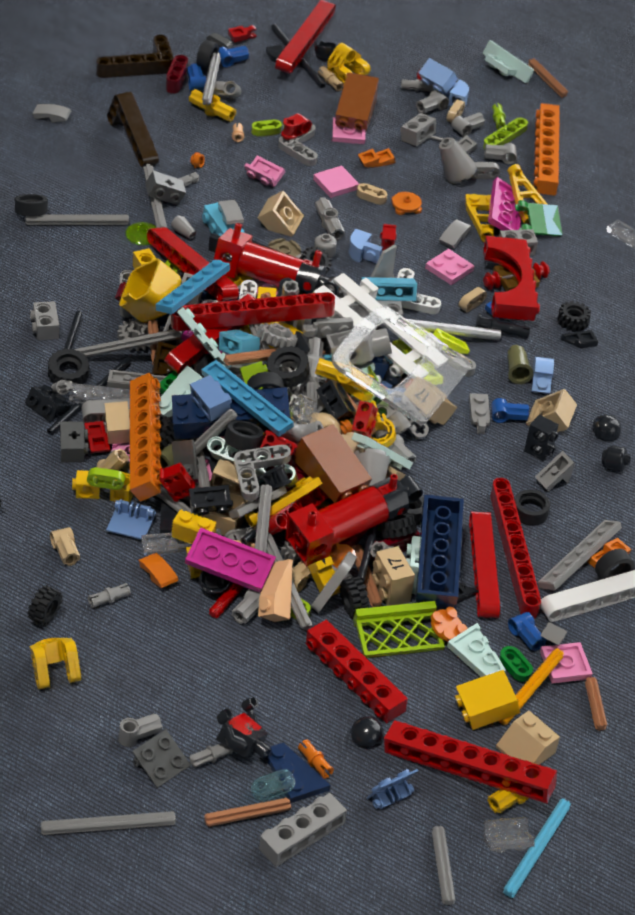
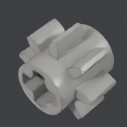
(289, 553)

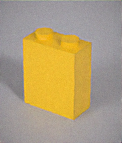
(487, 700)

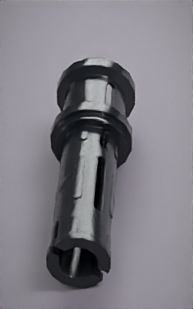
(506, 328)

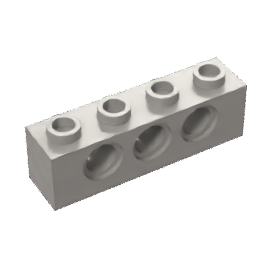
(302, 829)

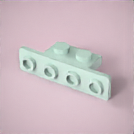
(506, 62)

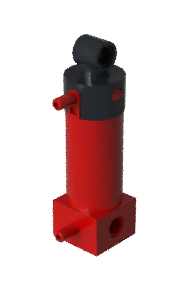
(268, 264)
(315, 531)

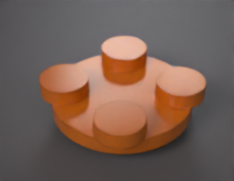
(406, 202)
(447, 624)

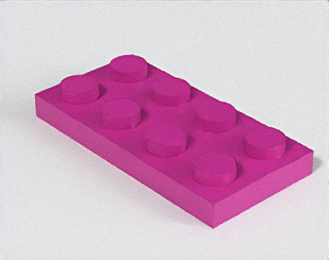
(502, 207)
(230, 560)

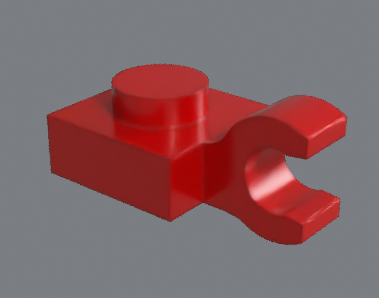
(240, 33)

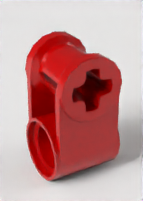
(295, 126)

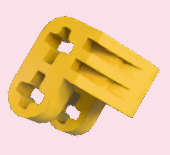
(350, 58)
(52, 651)

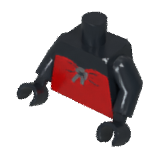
(243, 732)

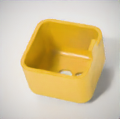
(147, 287)

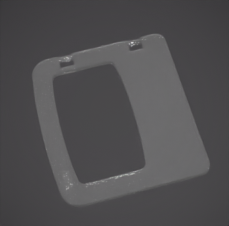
(425, 386)

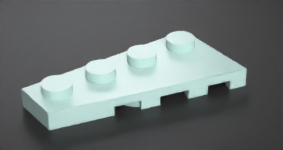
(199, 331)
(396, 460)

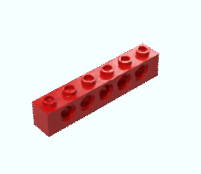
(356, 671)

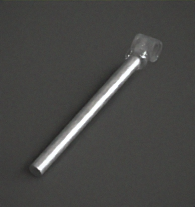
(452, 329)

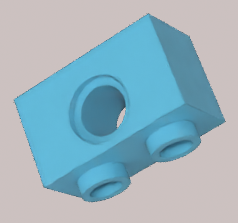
(238, 341)

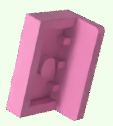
(264, 171)

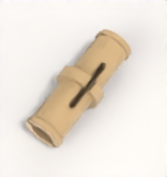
(330, 78)

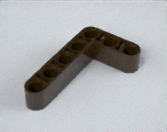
(138, 64)
(126, 111)

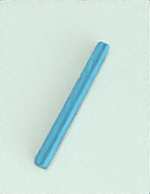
(534, 852)

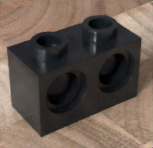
(336, 400)
(541, 438)

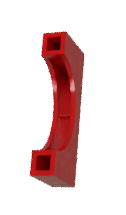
(515, 256)

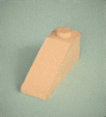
(276, 593)

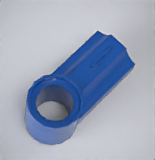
(229, 56)
(196, 78)
(503, 411)
(525, 627)

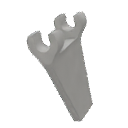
(385, 264)

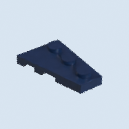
(307, 781)

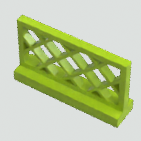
(392, 615)

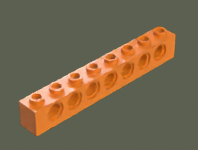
(547, 149)
(145, 437)

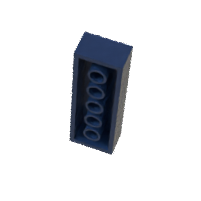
(192, 422)
(440, 551)

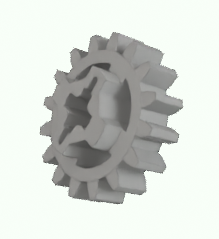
(133, 329)
(276, 335)

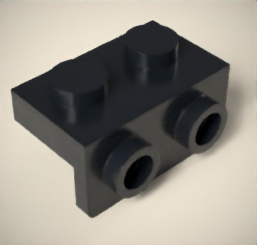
(46, 402)
(210, 500)

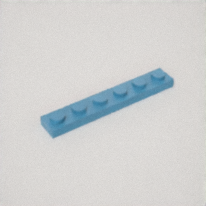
(192, 287)
(249, 398)

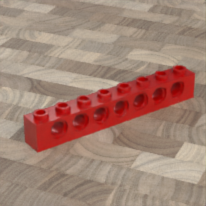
(470, 761)

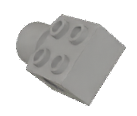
(374, 345)

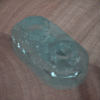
(273, 786)

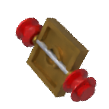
(503, 276)

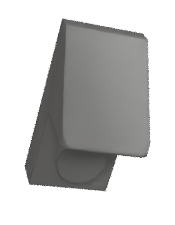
(558, 469)

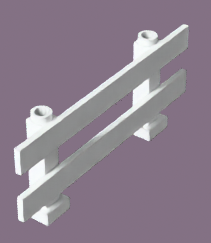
(365, 296)

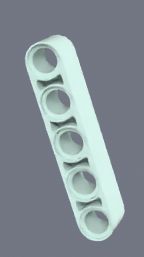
(226, 451)

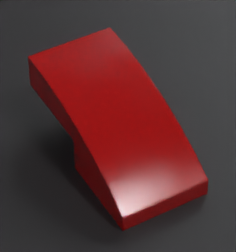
(97, 437)

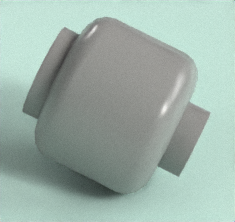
(327, 243)

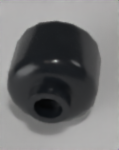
(615, 458)

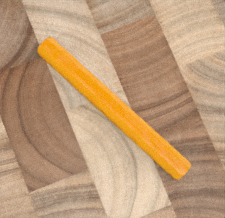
(536, 680)

